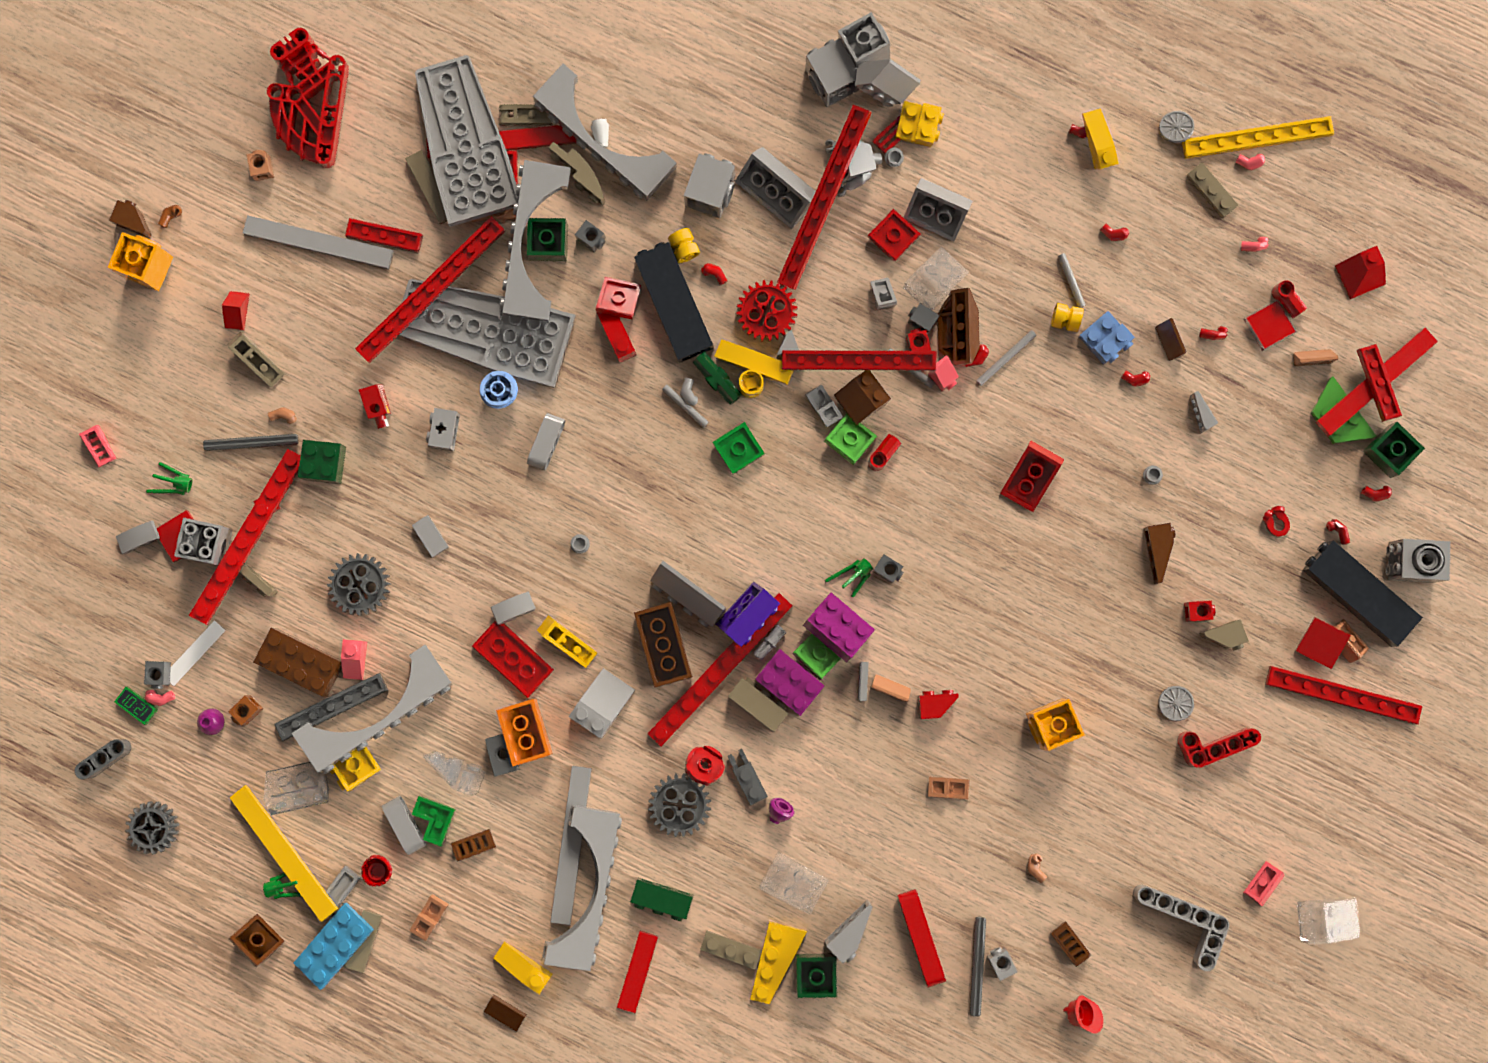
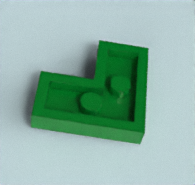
(438, 817)

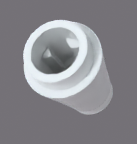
(600, 131)

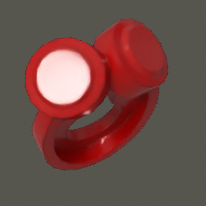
(1269, 521)

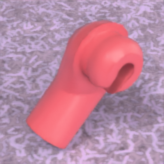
(1255, 246)
(158, 700)

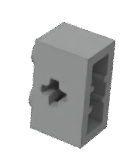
(447, 439)

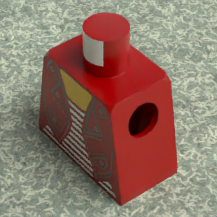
(371, 397)

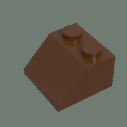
(862, 397)

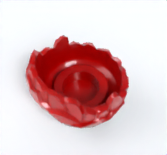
(376, 870)

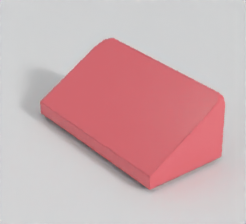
(1264, 883)

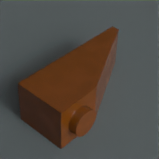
(1159, 546)

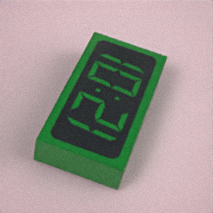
(136, 705)

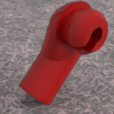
(1214, 335)
(1341, 529)

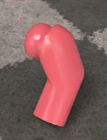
(1252, 163)

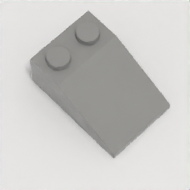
(601, 703)
(847, 936)

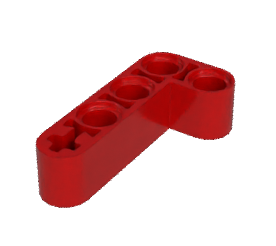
(1221, 745)

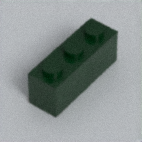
(661, 899)

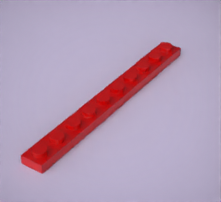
(824, 197)
(430, 290)
(246, 538)
(712, 678)

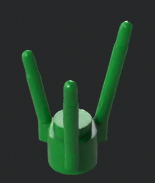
(181, 483)
(862, 569)
(274, 888)

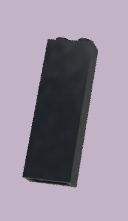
(673, 302)
(1362, 593)

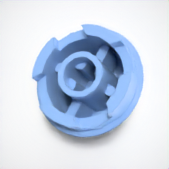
(498, 389)

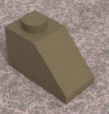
(1228, 635)

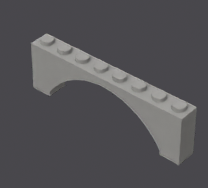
(641, 173)
(537, 184)
(329, 747)
(577, 945)

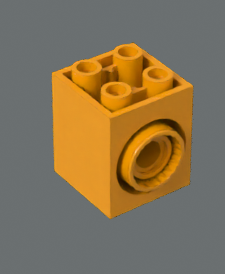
(140, 261)
(1054, 724)

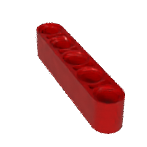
(921, 938)

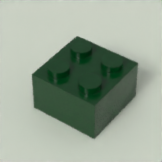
(547, 239)
(1393, 450)
(322, 461)
(816, 975)

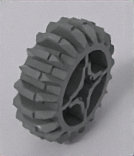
(152, 835)

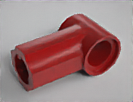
(1290, 300)
(884, 451)

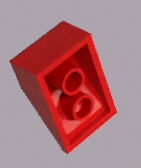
(1032, 476)

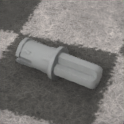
(769, 642)

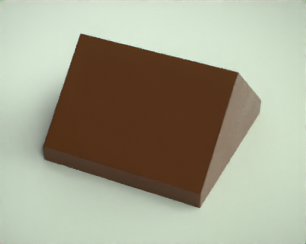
(256, 940)

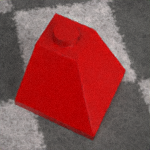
(1362, 272)

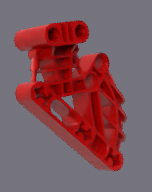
(299, 58)

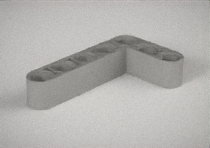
(1189, 915)

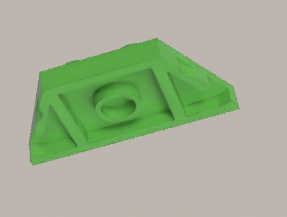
(1354, 429)

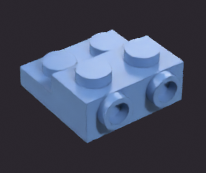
(1107, 338)

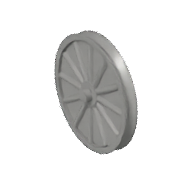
(1176, 126)
(1176, 703)

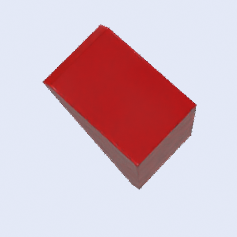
(235, 310)

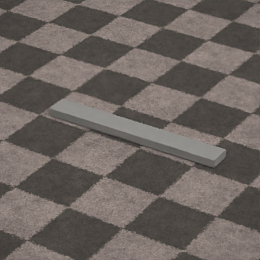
(318, 242)
(570, 849)

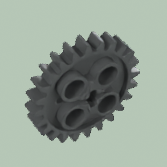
(373, 574)
(678, 823)

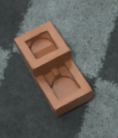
(948, 787)
(429, 917)

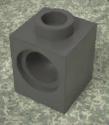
(587, 229)
(922, 318)
(879, 569)
(150, 669)

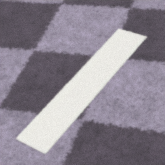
(195, 652)

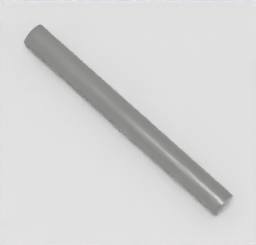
(1005, 358)

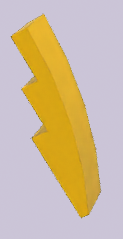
(753, 360)

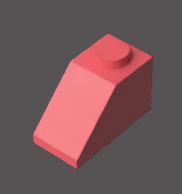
(945, 374)
(353, 659)

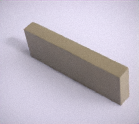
(360, 958)

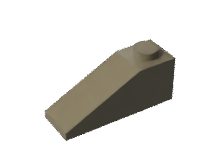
(255, 359)

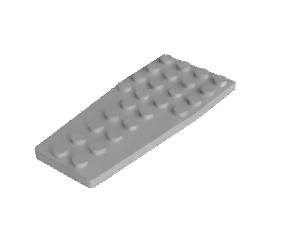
(464, 143)
(476, 330)

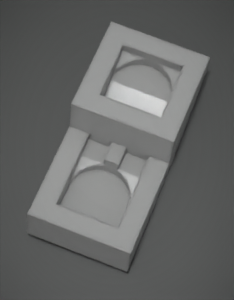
(823, 405)
(137, 536)
(512, 608)

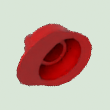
(1085, 1014)

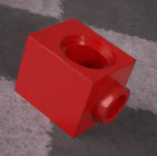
(918, 334)
(1191, 611)

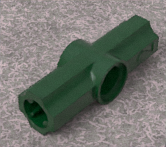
(717, 378)

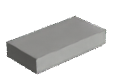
(430, 536)
(863, 681)
(342, 885)

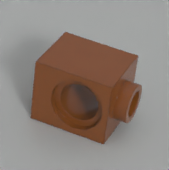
(251, 704)

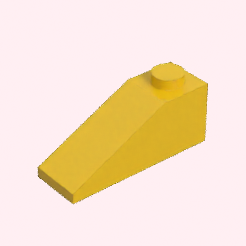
(1099, 140)
(566, 641)
(523, 967)

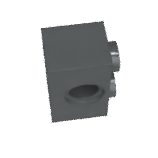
(499, 765)

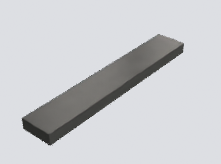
(332, 706)

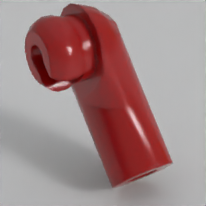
(1078, 131)
(1116, 234)
(714, 270)
(980, 357)
(1136, 380)
(1378, 495)

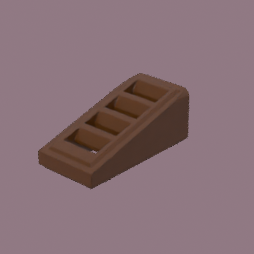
(455, 845)
(1082, 957)

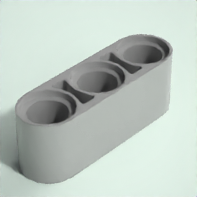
(546, 441)
(404, 825)

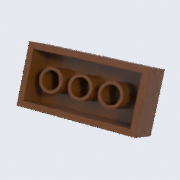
(663, 644)
(298, 662)

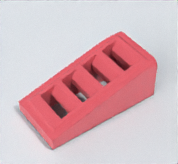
(88, 443)

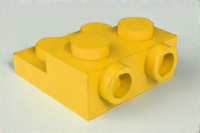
(919, 123)
(355, 769)

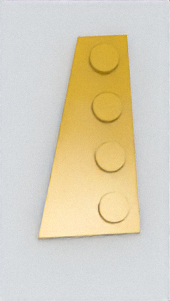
(776, 956)

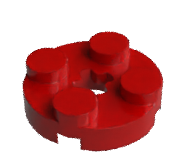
(699, 774)

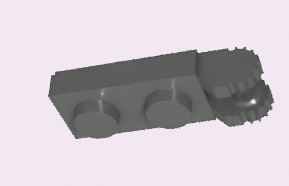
(748, 779)

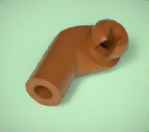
(169, 213)

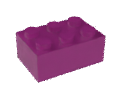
(838, 627)
(790, 682)

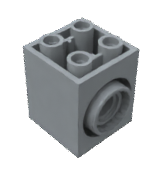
(865, 40)
(831, 72)
(710, 185)
(202, 541)
(1418, 560)

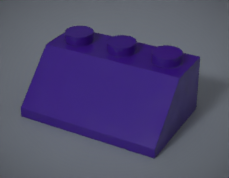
(748, 614)

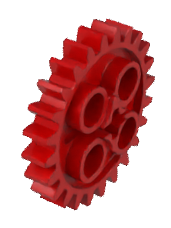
(751, 304)

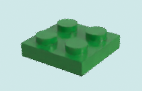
(738, 448)

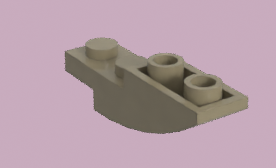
(584, 176)

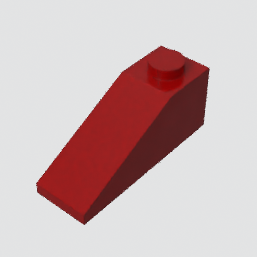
(617, 336)

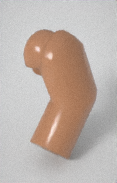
(1034, 867)

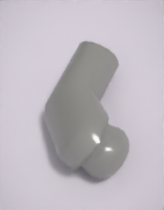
(687, 394)

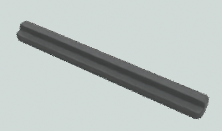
(250, 442)
(978, 966)

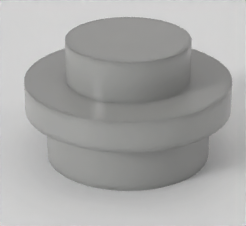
(894, 157)
(1152, 475)
(580, 543)

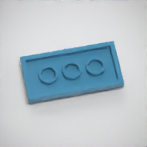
(333, 946)

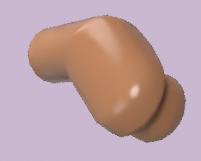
(284, 413)

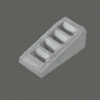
(1202, 412)

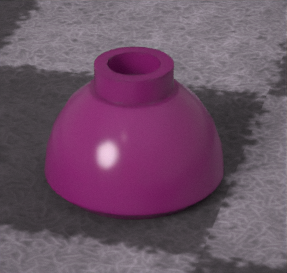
(210, 721)
(780, 810)

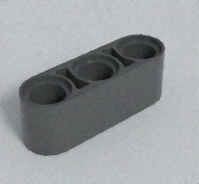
(94, 762)

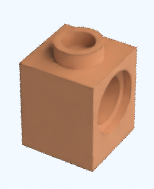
(263, 172)

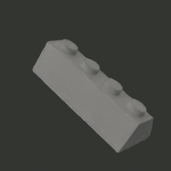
(776, 187)
(688, 594)

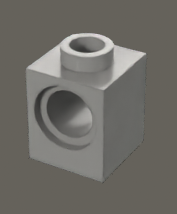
(1005, 971)

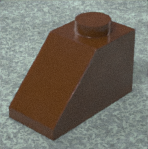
(130, 218)

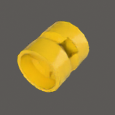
(684, 247)
(1067, 317)
(751, 384)

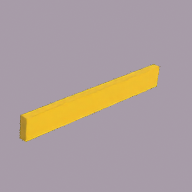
(1258, 137)
(283, 853)

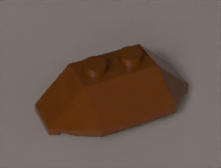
(959, 327)

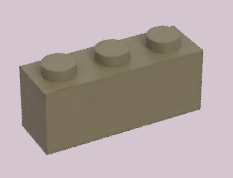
(758, 704)

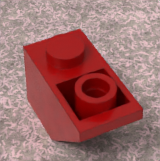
(935, 705)

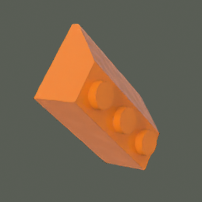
(524, 732)

